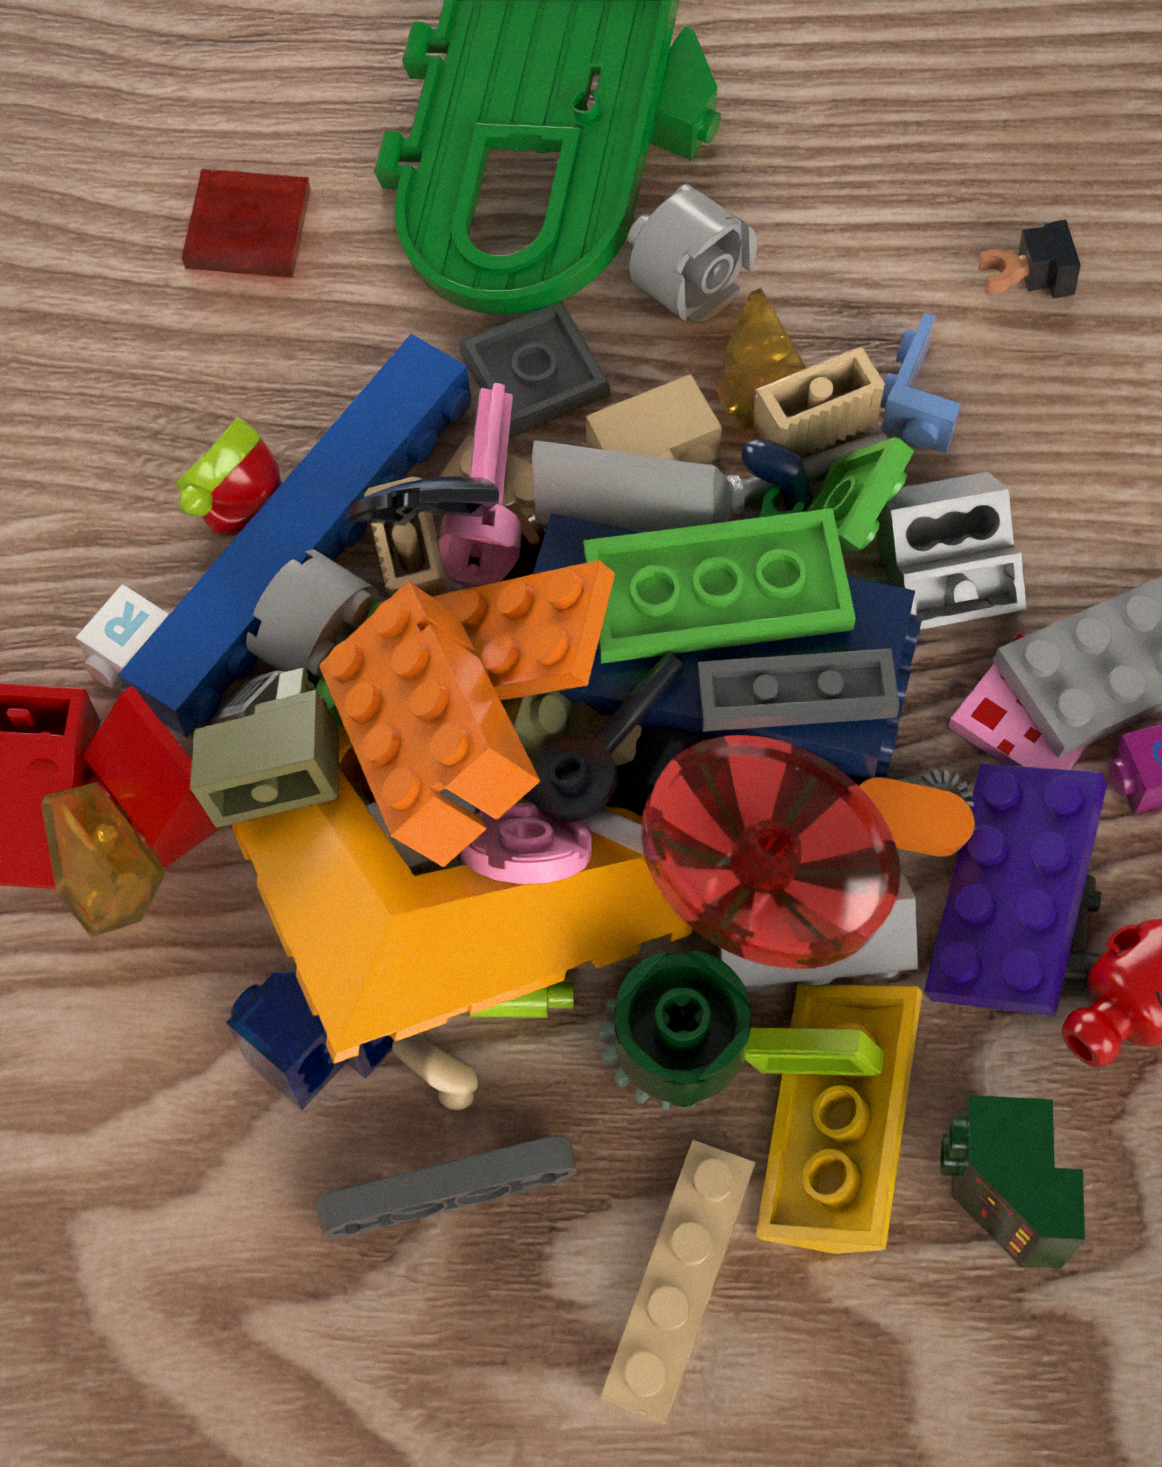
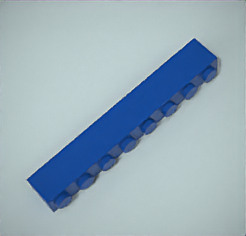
(371, 444)

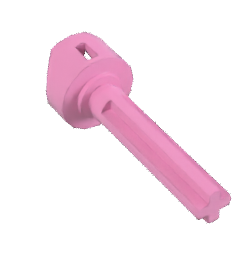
(498, 532)

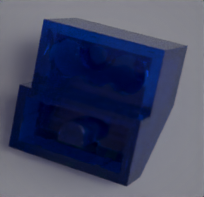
(289, 1043)

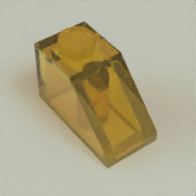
(755, 357)
(98, 860)

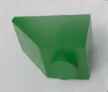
(687, 99)

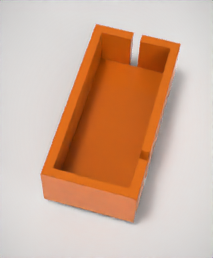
(426, 723)

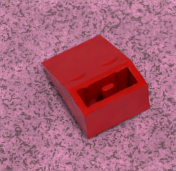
(40, 754)

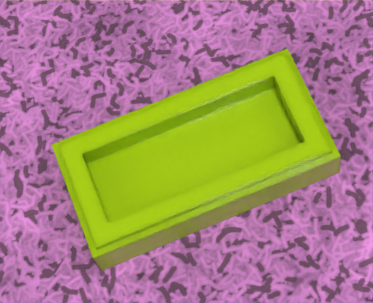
(814, 1051)

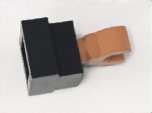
(1044, 260)

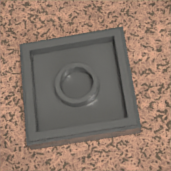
(540, 363)

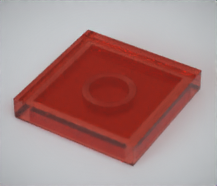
(246, 223)

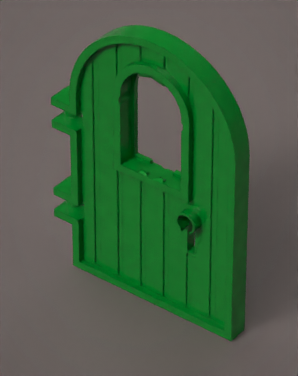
(520, 83)

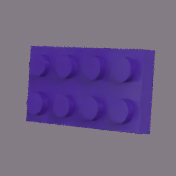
(1017, 889)

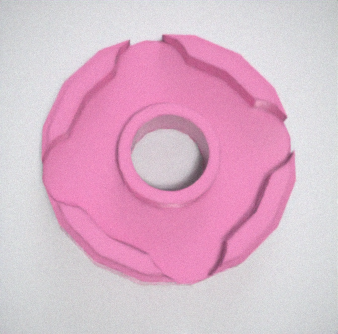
(528, 847)

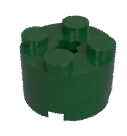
(680, 990)

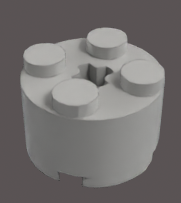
(690, 254)
(309, 613)

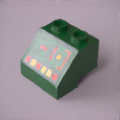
(1009, 1181)

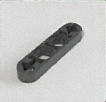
(446, 1187)

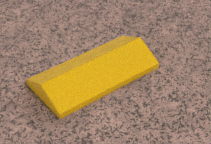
(841, 1134)

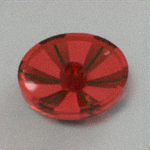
(770, 852)

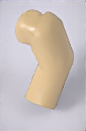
(439, 1069)

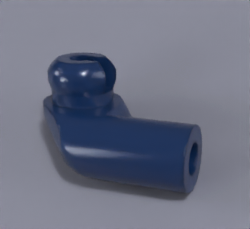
(779, 467)

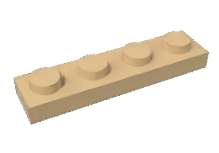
(678, 1282)

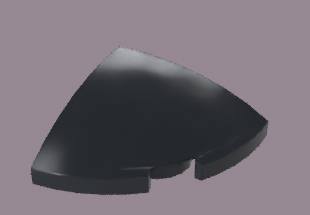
(435, 495)

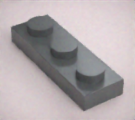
(797, 689)

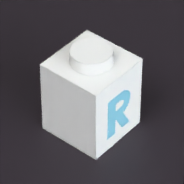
(118, 634)

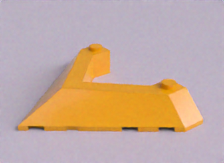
(410, 950)

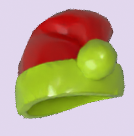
(230, 480)

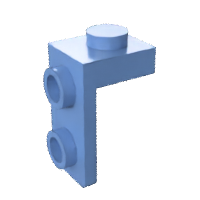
(912, 413)

